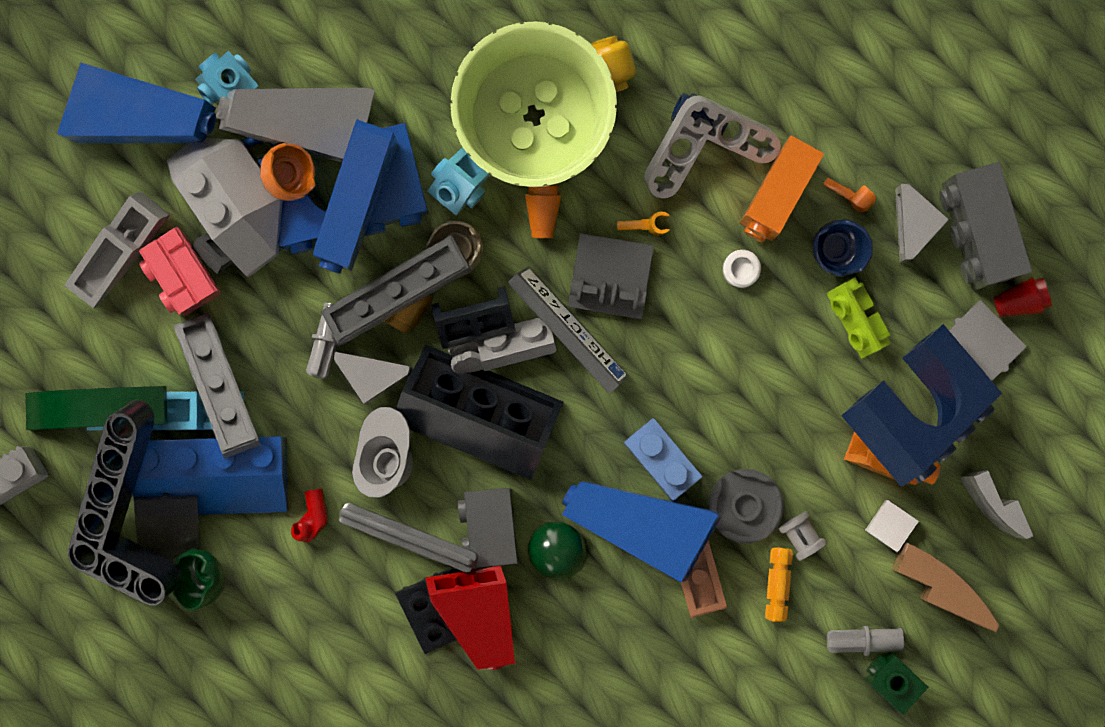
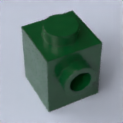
(895, 682)

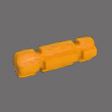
(778, 584)

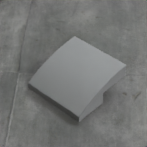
(1003, 513)

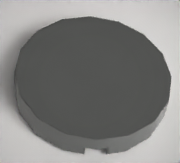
(748, 505)

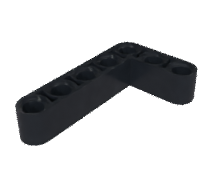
(96, 539)

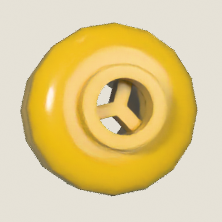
(618, 59)

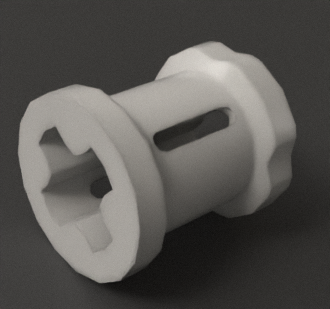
(802, 523)

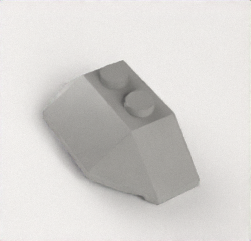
(229, 200)

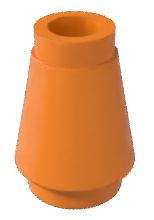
(543, 210)

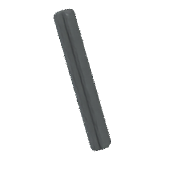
(408, 538)

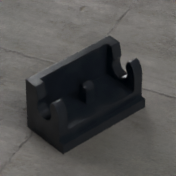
(474, 321)

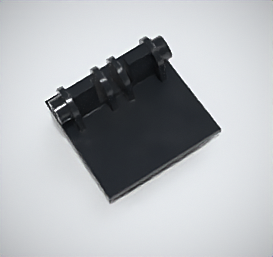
(423, 617)

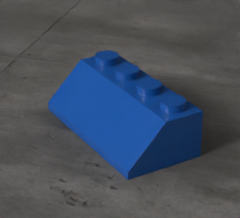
(239, 484)

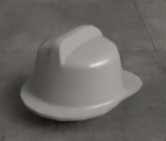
(382, 453)

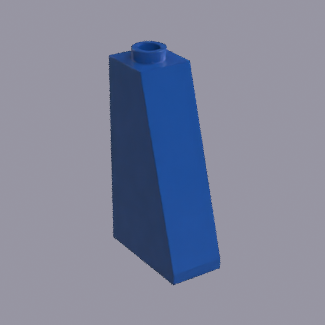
(128, 110)
(355, 196)
(648, 527)

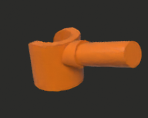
(860, 201)

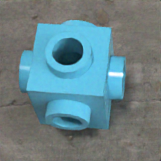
(232, 68)
(454, 186)

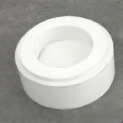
(741, 268)

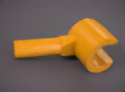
(644, 224)

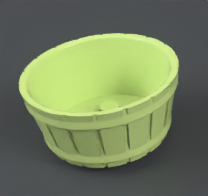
(538, 68)

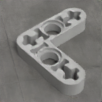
(697, 133)

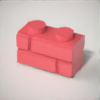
(179, 273)

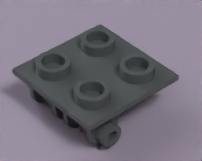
(610, 276)

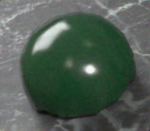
(557, 550)
(201, 579)

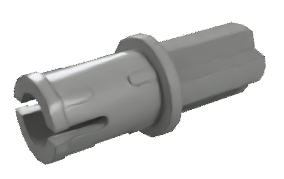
(322, 350)
(865, 640)

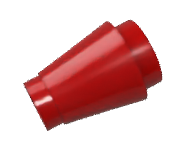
(1023, 299)

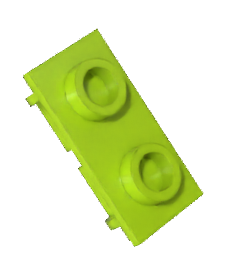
(849, 304)

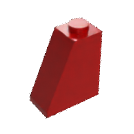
(476, 613)

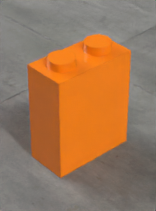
(780, 190)

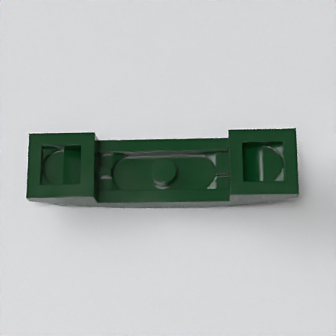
(89, 406)

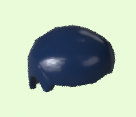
(842, 247)

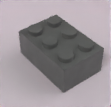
(985, 226)

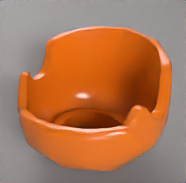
(288, 172)

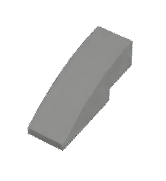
(116, 249)

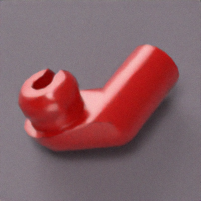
(313, 520)

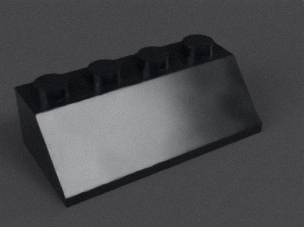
(478, 413)

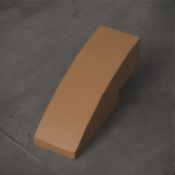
(943, 586)

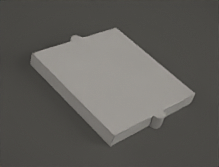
(987, 339)

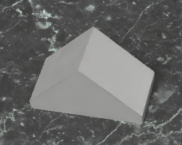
(915, 221)
(370, 376)

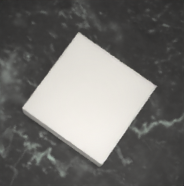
(891, 525)

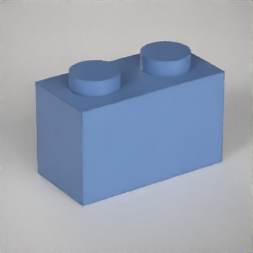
(662, 459)

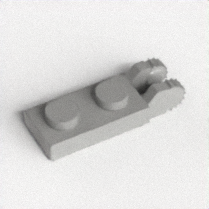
(527, 342)

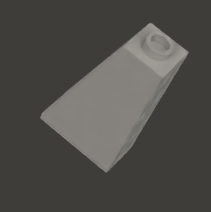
(307, 117)

